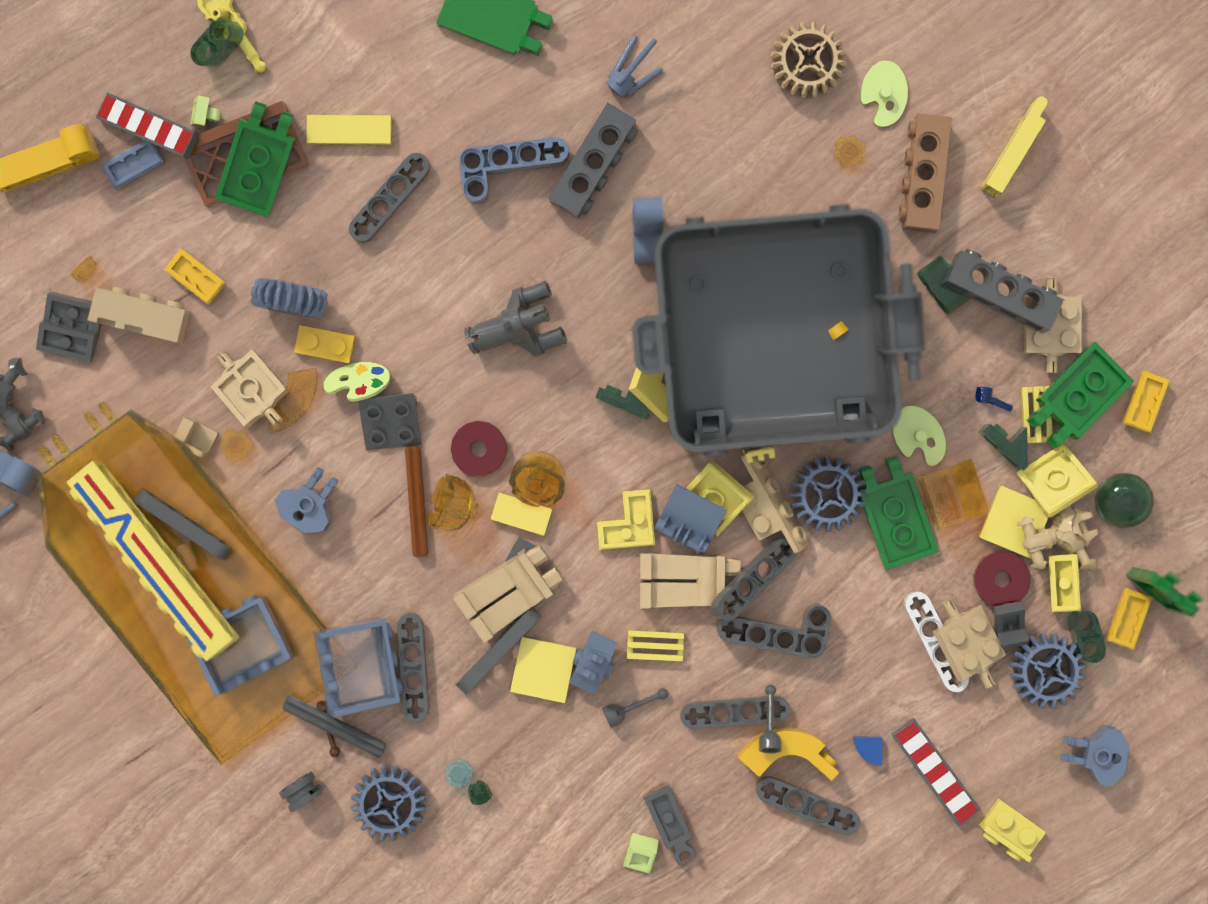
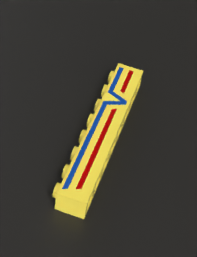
(152, 560)

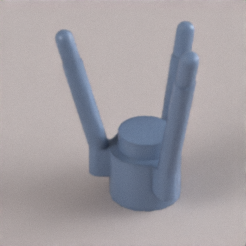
(622, 80)

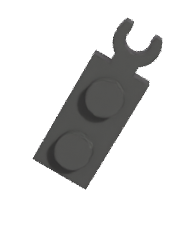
(669, 821)

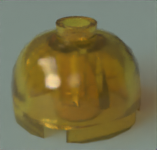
(538, 479)
(453, 504)

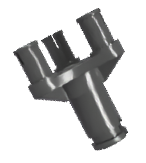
(517, 324)

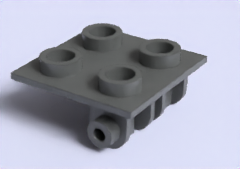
(390, 421)

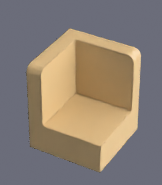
(196, 436)

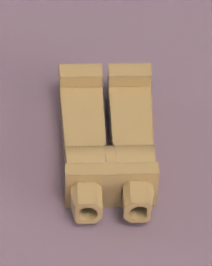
(706, 570)
(528, 590)

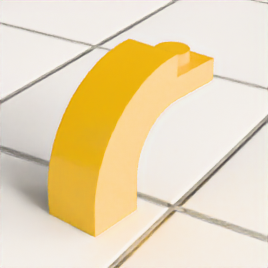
(794, 742)

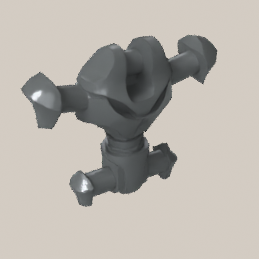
(14, 420)

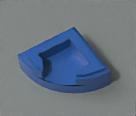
(869, 748)

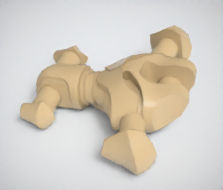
(1067, 531)

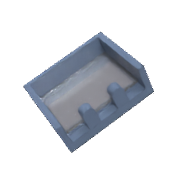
(254, 653)
(357, 667)

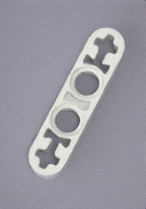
(930, 643)

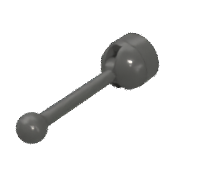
(616, 714)
(770, 741)

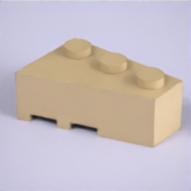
(139, 314)

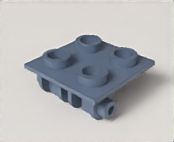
(690, 519)

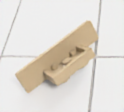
(768, 509)

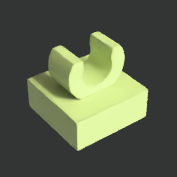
(202, 112)

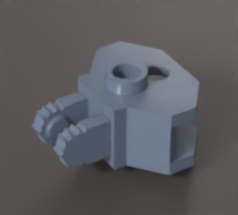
(309, 502)
(593, 662)
(1098, 752)

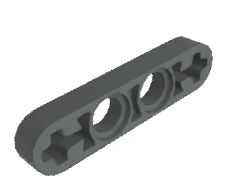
(386, 194)
(183, 524)
(756, 582)
(498, 650)
(413, 667)
(734, 707)
(809, 800)

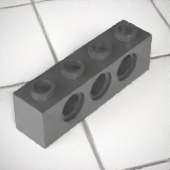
(609, 120)
(960, 279)

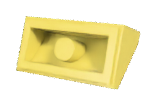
(1064, 582)

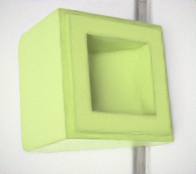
(641, 853)

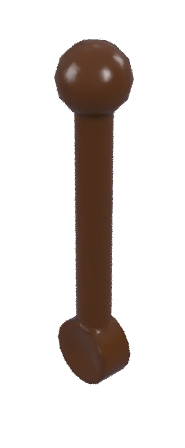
(334, 751)

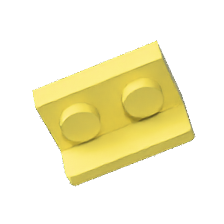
(1011, 829)

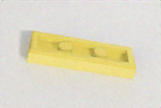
(349, 129)

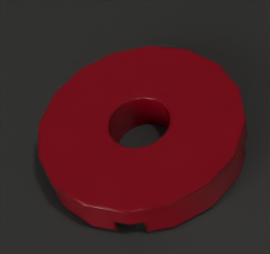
(462, 445)
(1018, 578)

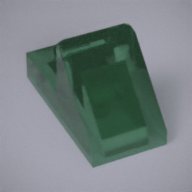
(629, 404)
(1013, 449)

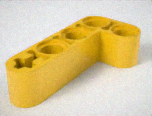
(70, 150)

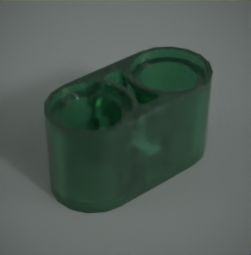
(215, 40)
(932, 278)
(1091, 633)

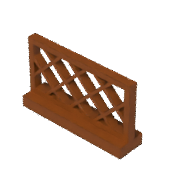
(226, 133)

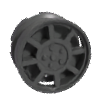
(301, 791)

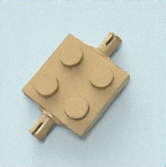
(1065, 332)
(249, 388)
(969, 643)

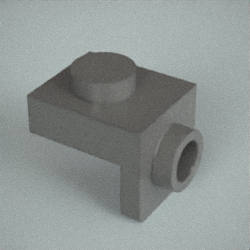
(1010, 625)

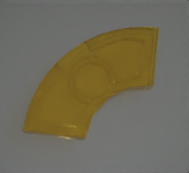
(297, 401)

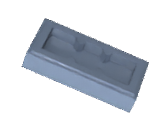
(132, 164)

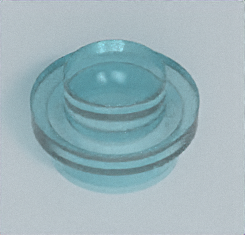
(458, 773)

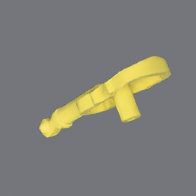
(224, 11)

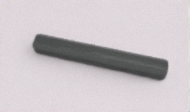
(334, 726)

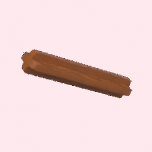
(416, 501)

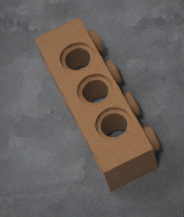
(938, 131)

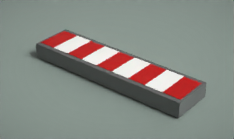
(147, 125)
(936, 772)

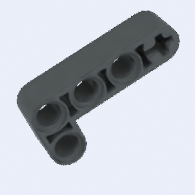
(772, 630)

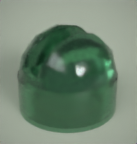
(479, 793)

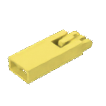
(1015, 149)

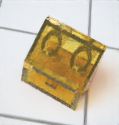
(953, 494)

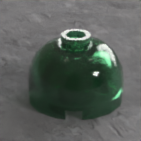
(1124, 500)

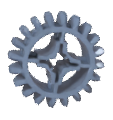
(289, 298)
(848, 508)
(1069, 682)
(393, 814)

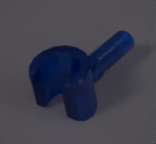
(984, 395)

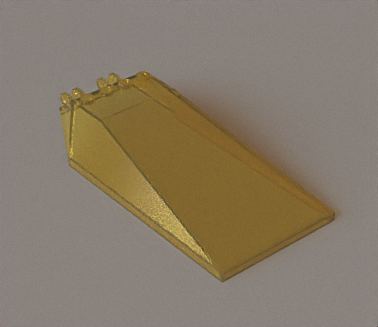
(155, 460)

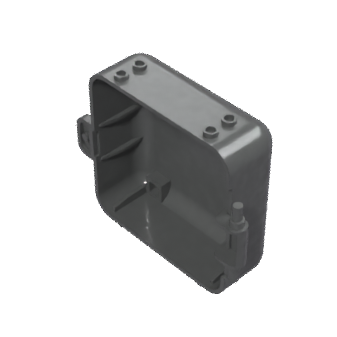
(751, 322)

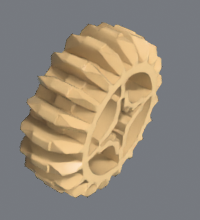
(799, 51)

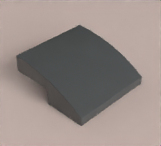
(67, 328)

